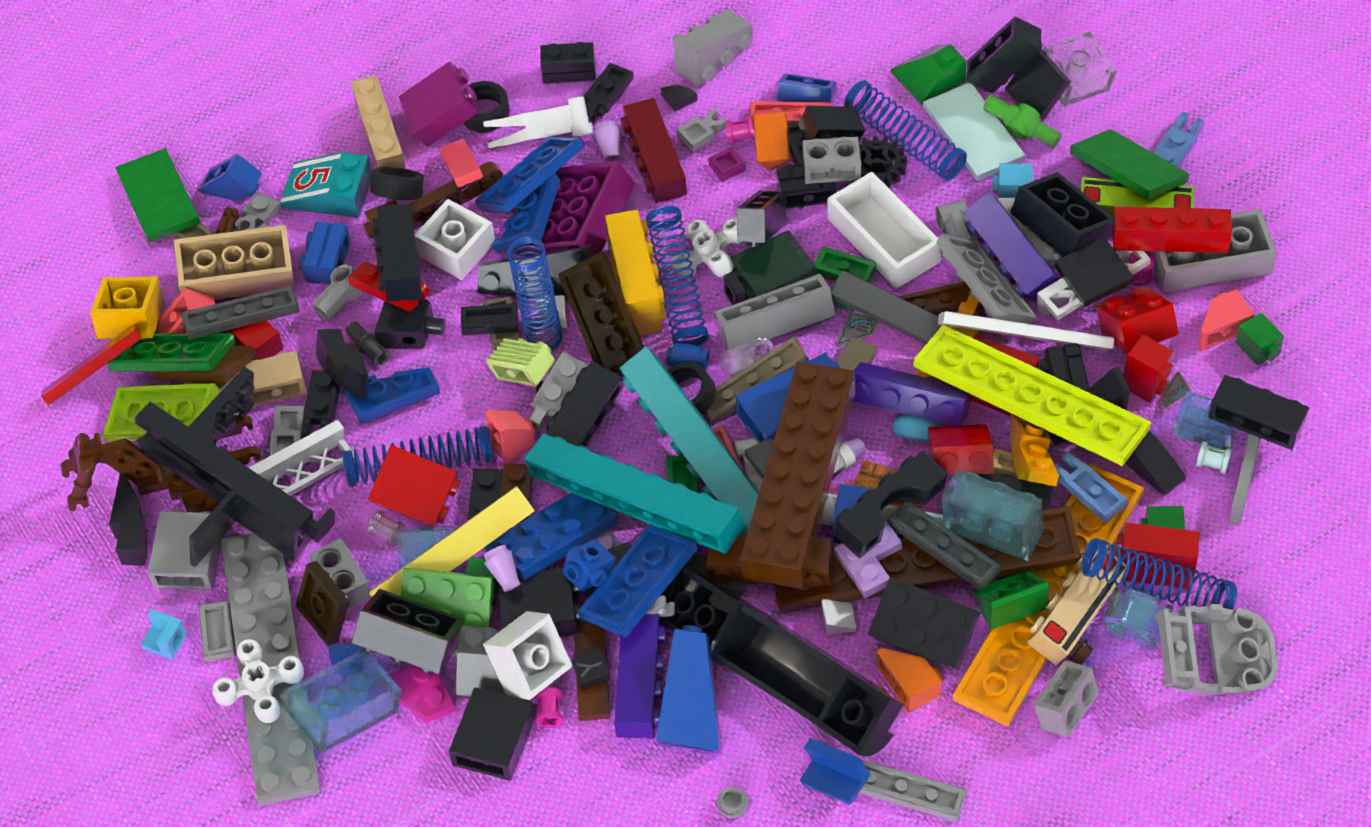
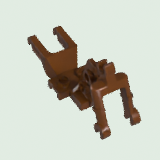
(137, 465)

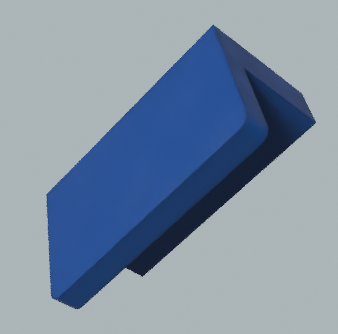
(834, 772)

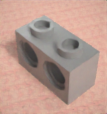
(831, 160)
(345, 571)
(1066, 698)

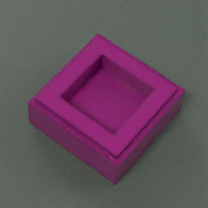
(726, 164)

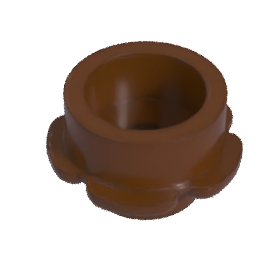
(1080, 652)

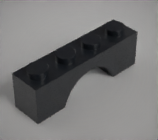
(915, 481)

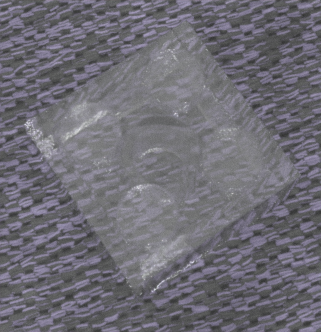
(1084, 65)

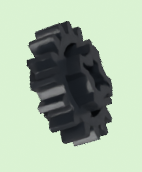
(878, 157)

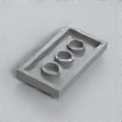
(985, 280)

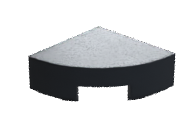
(678, 96)

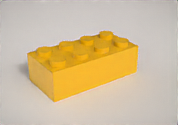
(635, 269)

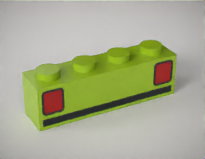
(1112, 194)

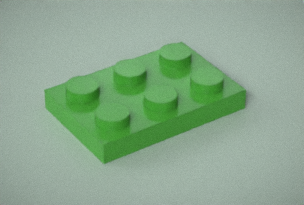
(452, 592)

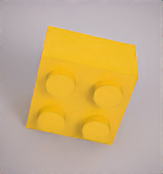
(125, 303)

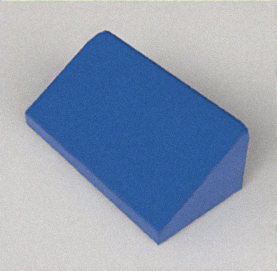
(805, 89)

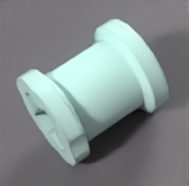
(1213, 457)

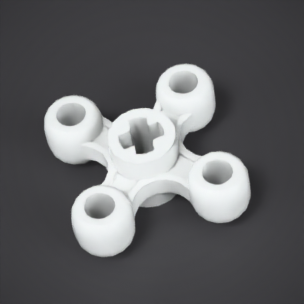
(709, 247)
(258, 681)

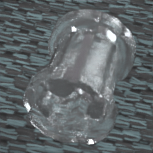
(384, 527)

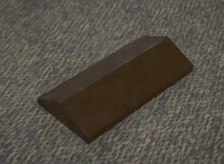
(601, 312)

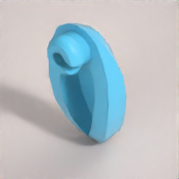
(914, 427)

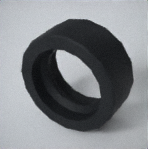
(490, 91)
(396, 183)
(707, 390)

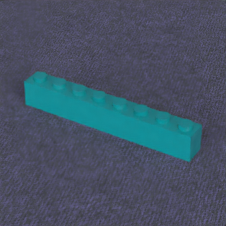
(690, 433)
(635, 492)

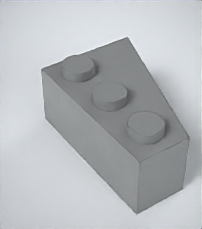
(711, 46)

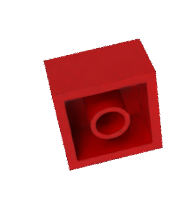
(1137, 315)

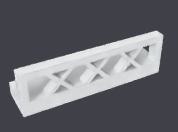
(1060, 293)
(300, 453)

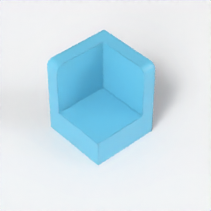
(164, 635)

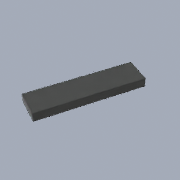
(885, 307)
(240, 312)
(944, 545)

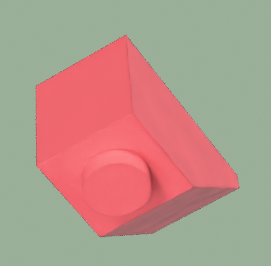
(187, 300)
(1223, 319)
(509, 433)

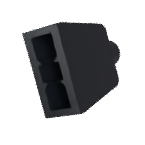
(407, 329)

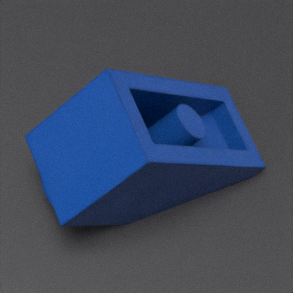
(231, 179)

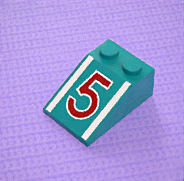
(329, 184)

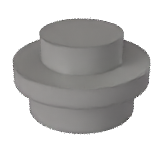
(732, 802)

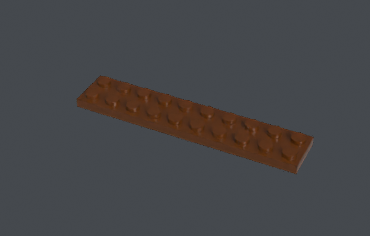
(914, 566)

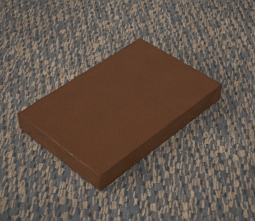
(226, 369)

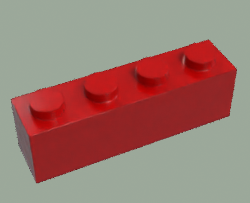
(1172, 229)

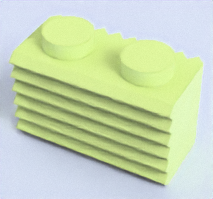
(521, 361)

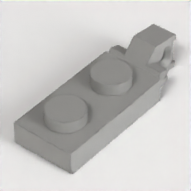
(551, 393)

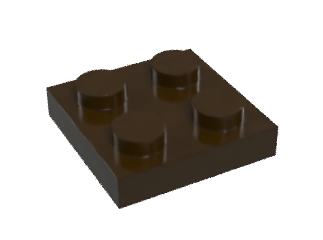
(322, 603)

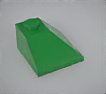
(932, 72)

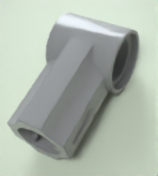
(952, 220)
(336, 293)

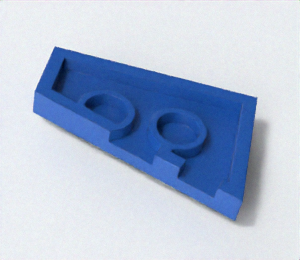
(531, 216)
(393, 393)

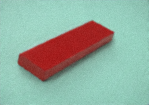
(91, 364)

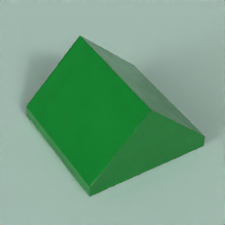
(1012, 598)

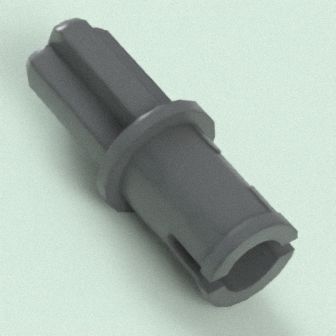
(367, 343)

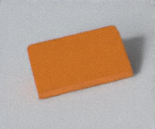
(771, 139)

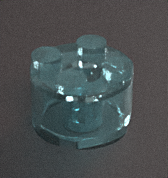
(1134, 616)

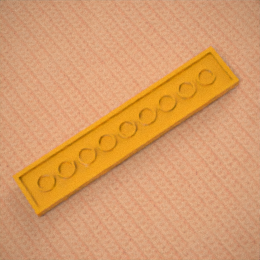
(1006, 663)

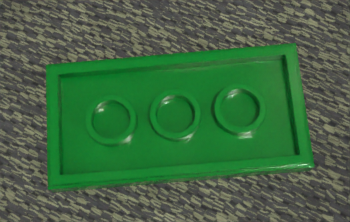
(1129, 164)
(157, 195)
(174, 353)

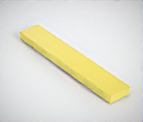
(467, 538)

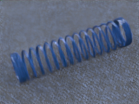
(953, 171)
(528, 267)
(683, 332)
(352, 472)
(1092, 548)

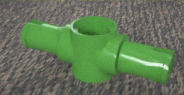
(1022, 121)

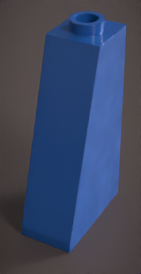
(763, 404)
(689, 696)

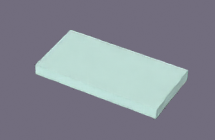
(978, 132)

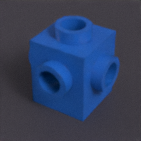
(588, 565)

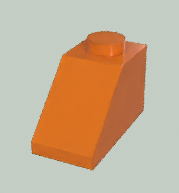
(909, 677)

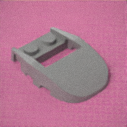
(1239, 646)

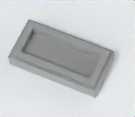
(216, 631)

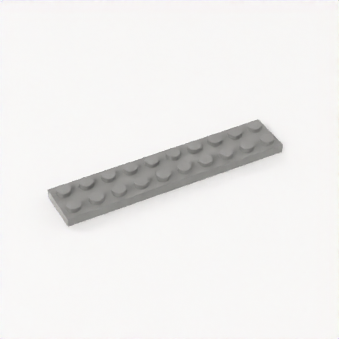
(263, 611)

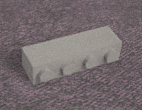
(776, 312)

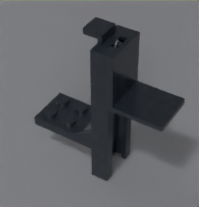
(238, 489)

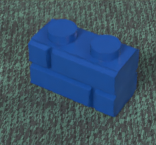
(325, 251)

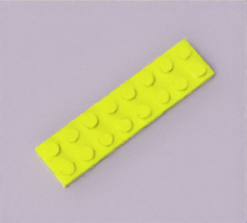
(1032, 395)

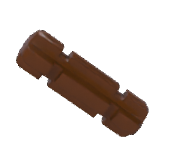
(227, 220)

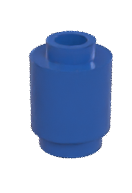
(687, 353)

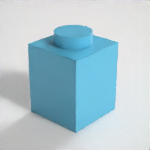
(1011, 178)

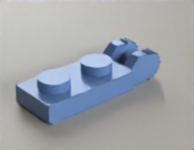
(1177, 142)
(1090, 488)

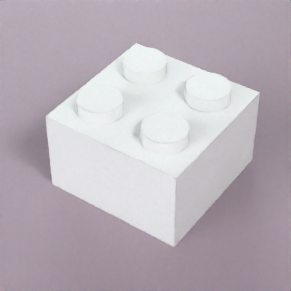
(454, 239)
(528, 655)

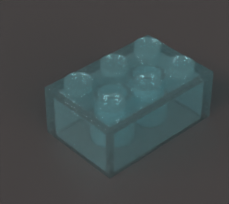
(993, 514)
(343, 700)

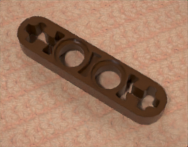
(428, 204)

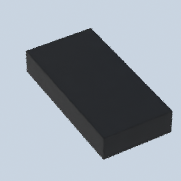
(489, 319)

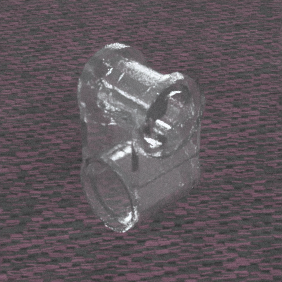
(739, 358)

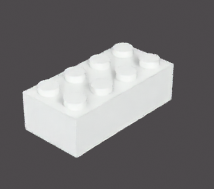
(884, 230)

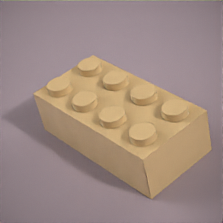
(235, 262)

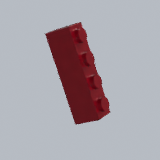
(654, 150)

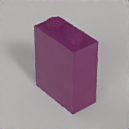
(439, 103)

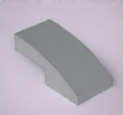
(287, 427)

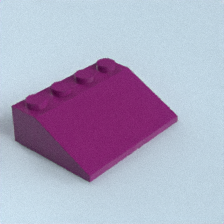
(581, 204)

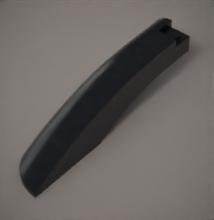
(784, 663)

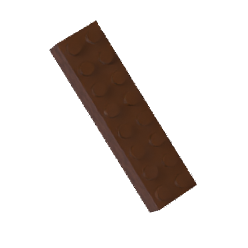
(798, 475)

